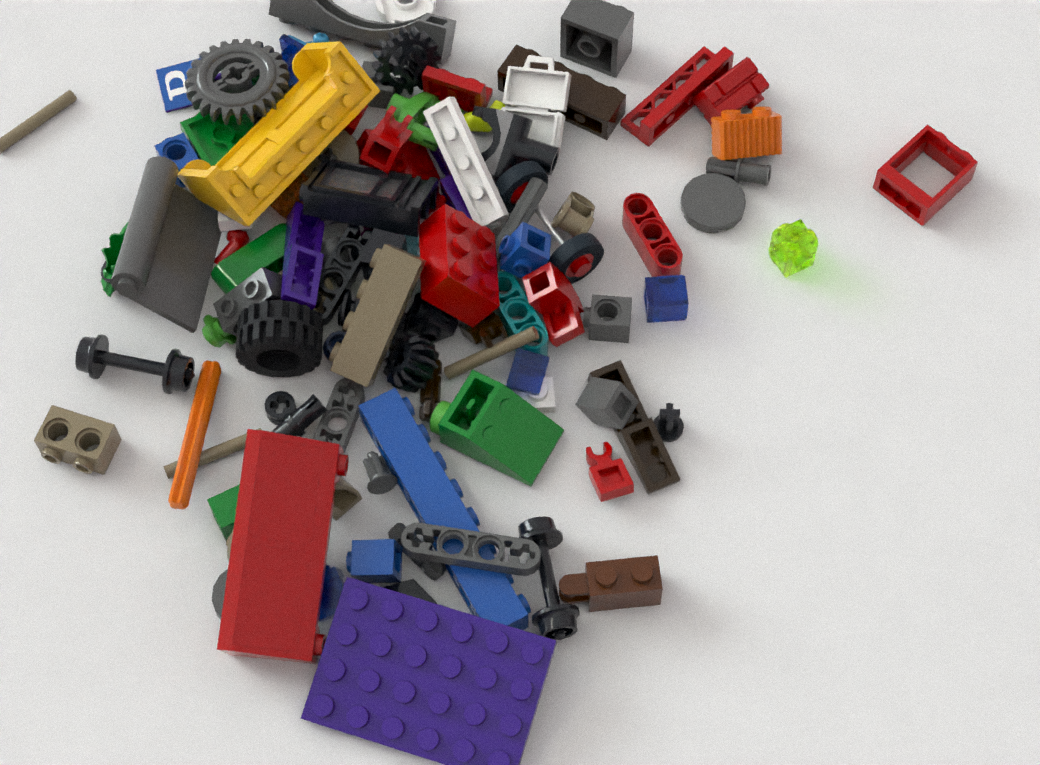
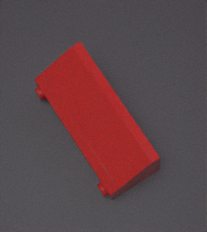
(280, 547)

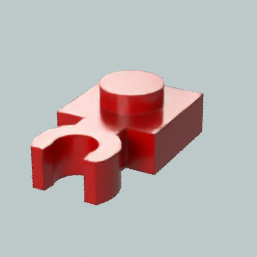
(608, 475)

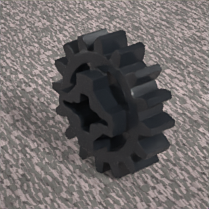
(403, 59)

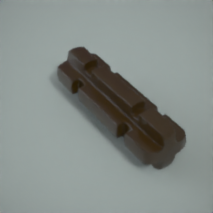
(431, 394)

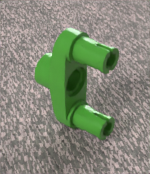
(414, 107)

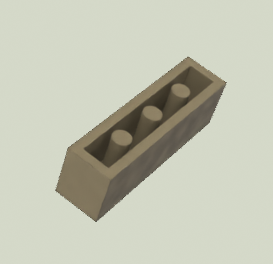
(377, 314)

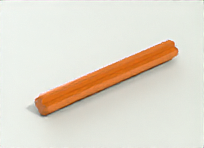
(194, 435)

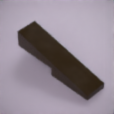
(641, 438)

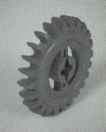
(235, 90)

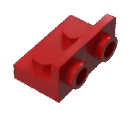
(466, 91)

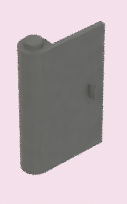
(167, 247)

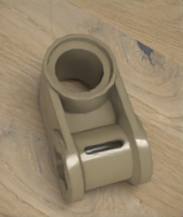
(575, 215)

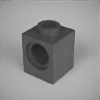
(608, 306)

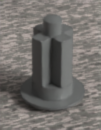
(380, 479)

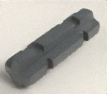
(432, 569)

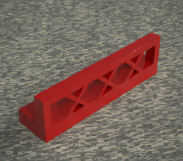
(678, 100)

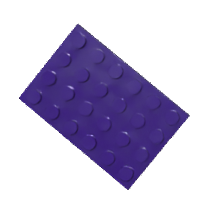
(428, 678)

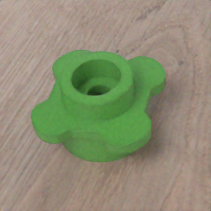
(214, 334)

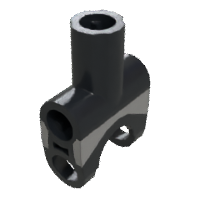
(511, 143)

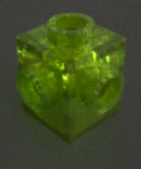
(793, 247)

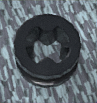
(272, 403)

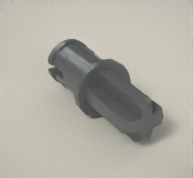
(740, 170)

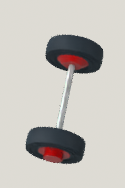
(573, 257)

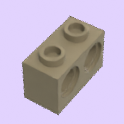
(81, 434)

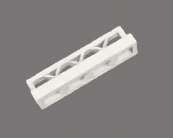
(466, 163)

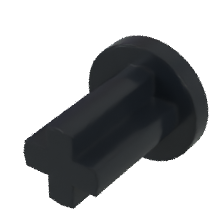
(669, 423)

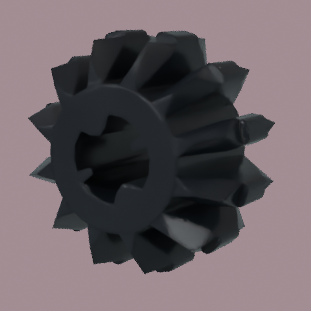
(411, 363)

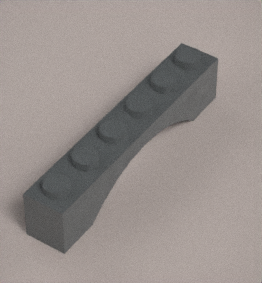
(329, 17)

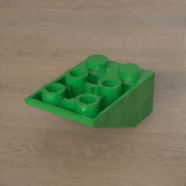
(499, 428)

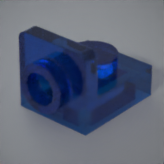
(331, 592)

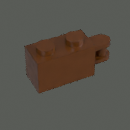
(614, 584)

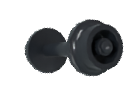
(94, 355)
(557, 619)

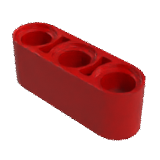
(651, 225)

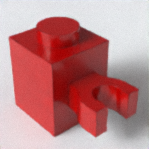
(387, 141)

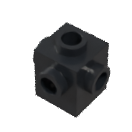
(430, 321)

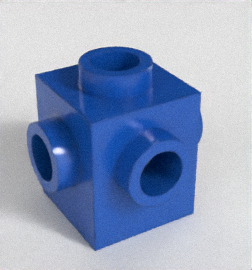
(524, 250)

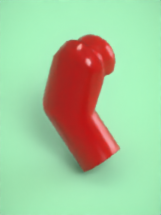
(237, 240)

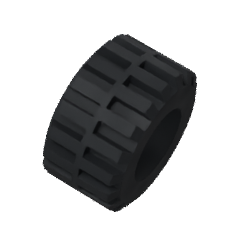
(279, 338)

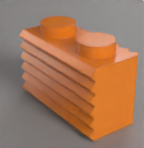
(746, 134)

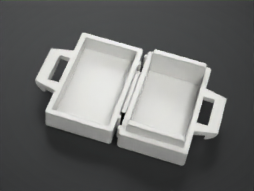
(536, 93)

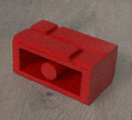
(732, 91)

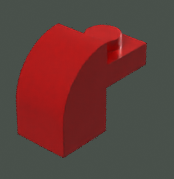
(557, 301)

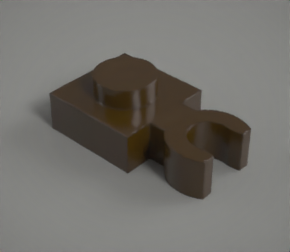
(485, 330)

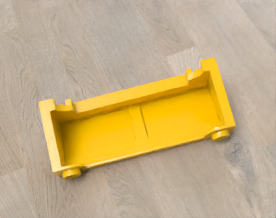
(288, 139)

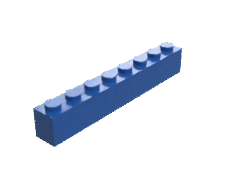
(438, 502)

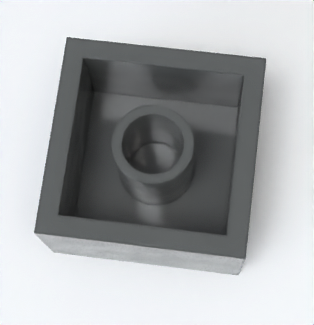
(597, 35)

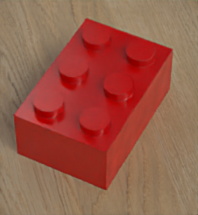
(459, 265)

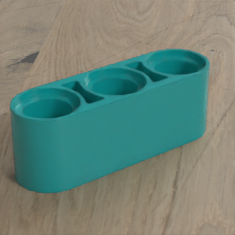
(516, 304)

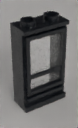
(368, 196)

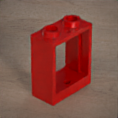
(910, 197)

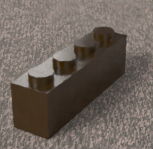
(589, 104)

